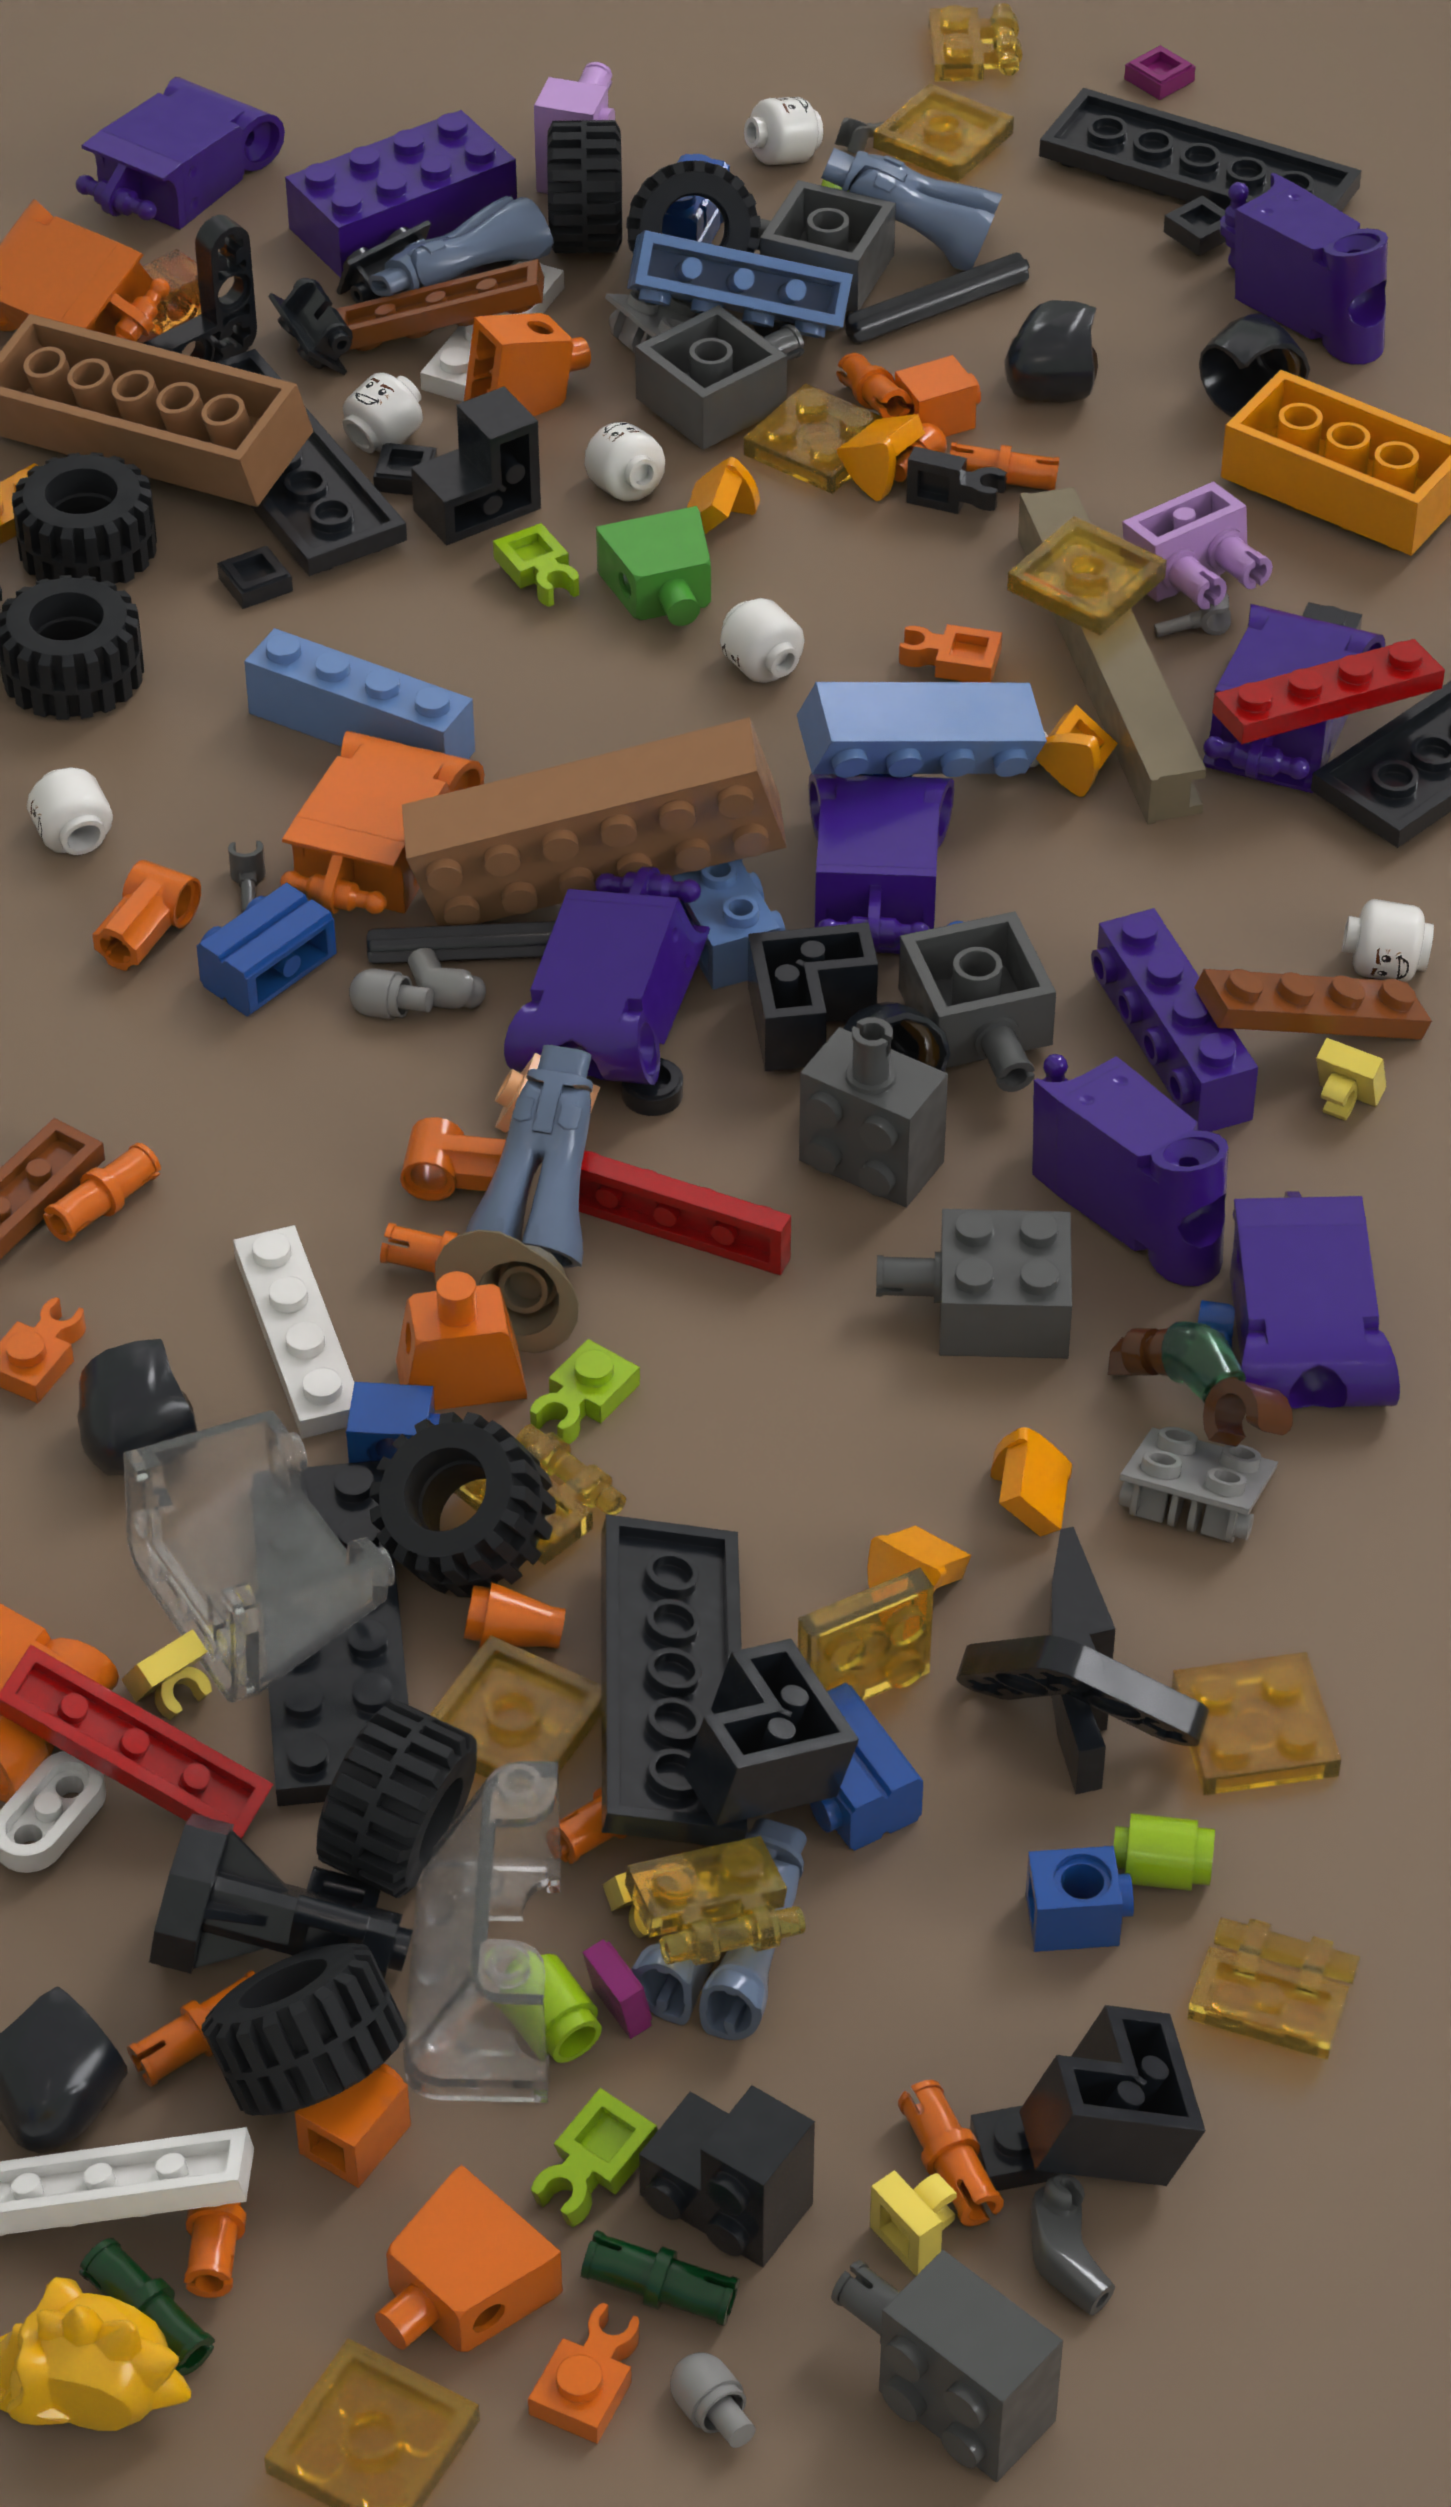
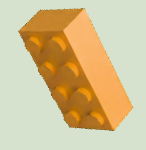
(1341, 461)

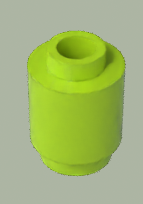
(1165, 1851)
(568, 2013)

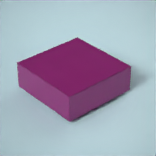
(1159, 72)
(618, 1988)

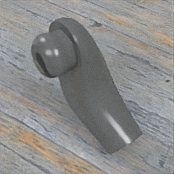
(1059, 2245)

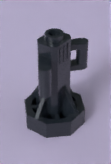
(231, 1904)

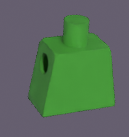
(657, 564)

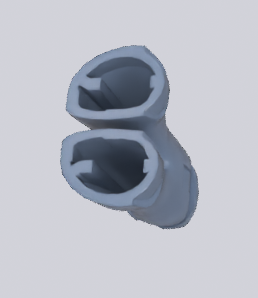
(944, 212)
(494, 234)
(548, 1129)
(738, 1988)

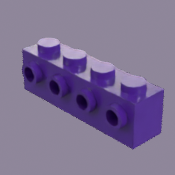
(1157, 1000)

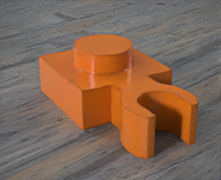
(958, 655)
(39, 1355)
(588, 2381)

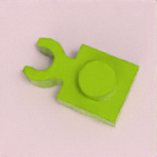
(537, 558)
(585, 1385)
(597, 2149)

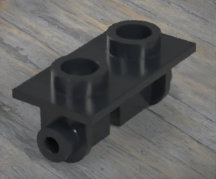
(366, 262)
(314, 324)

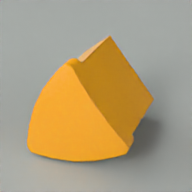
(873, 452)
(724, 490)
(1076, 751)
(1032, 1479)
(914, 1549)

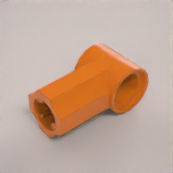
(150, 904)
(446, 1159)

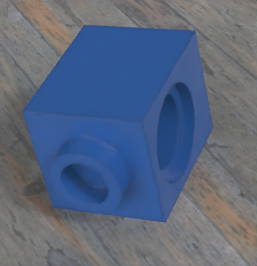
(382, 1414)
(1053, 1905)

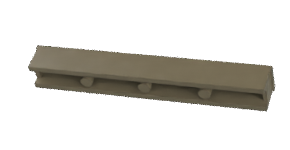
(1124, 685)

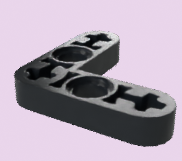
(225, 322)
(1062, 1666)

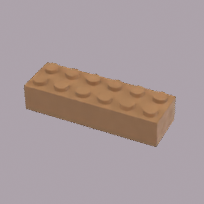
(152, 407)
(559, 828)

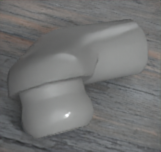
(451, 986)

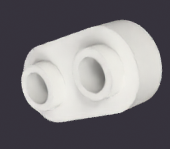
(43, 1814)

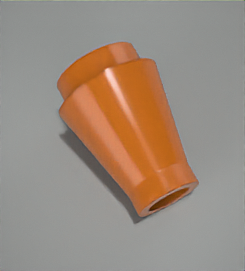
(512, 1618)

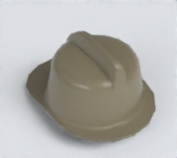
(531, 1281)

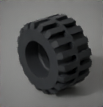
(702, 180)
(585, 186)
(85, 519)
(70, 647)
(426, 1475)
(395, 1797)
(304, 2029)

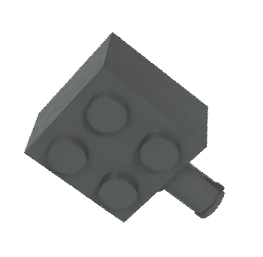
(834, 233)
(714, 375)
(983, 992)
(872, 1113)
(997, 1282)
(960, 2360)

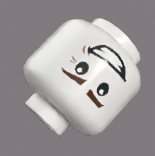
(783, 131)
(382, 412)
(621, 457)
(761, 640)
(70, 811)
(1388, 940)

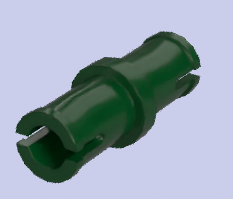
(660, 2277)
(122, 2278)

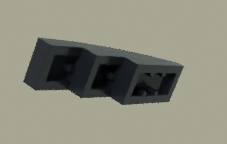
(1081, 1616)

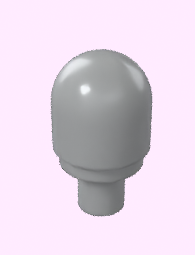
(388, 994)
(711, 2397)

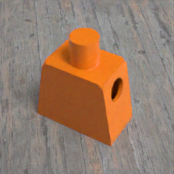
(526, 357)
(460, 1344)
(466, 2268)

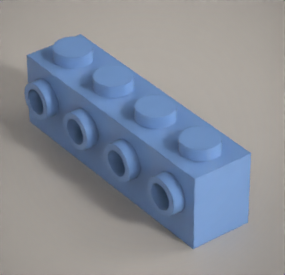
(740, 282)
(336, 692)
(921, 728)
(732, 909)

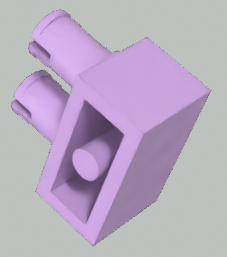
(567, 102)
(1200, 539)

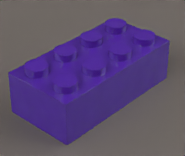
(418, 175)

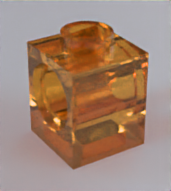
(184, 297)

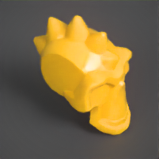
(86, 2363)

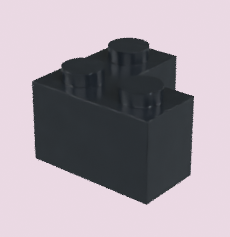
(490, 474)
(804, 981)
(770, 1737)
(1116, 2103)
(733, 2173)

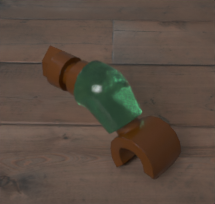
(1207, 1365)

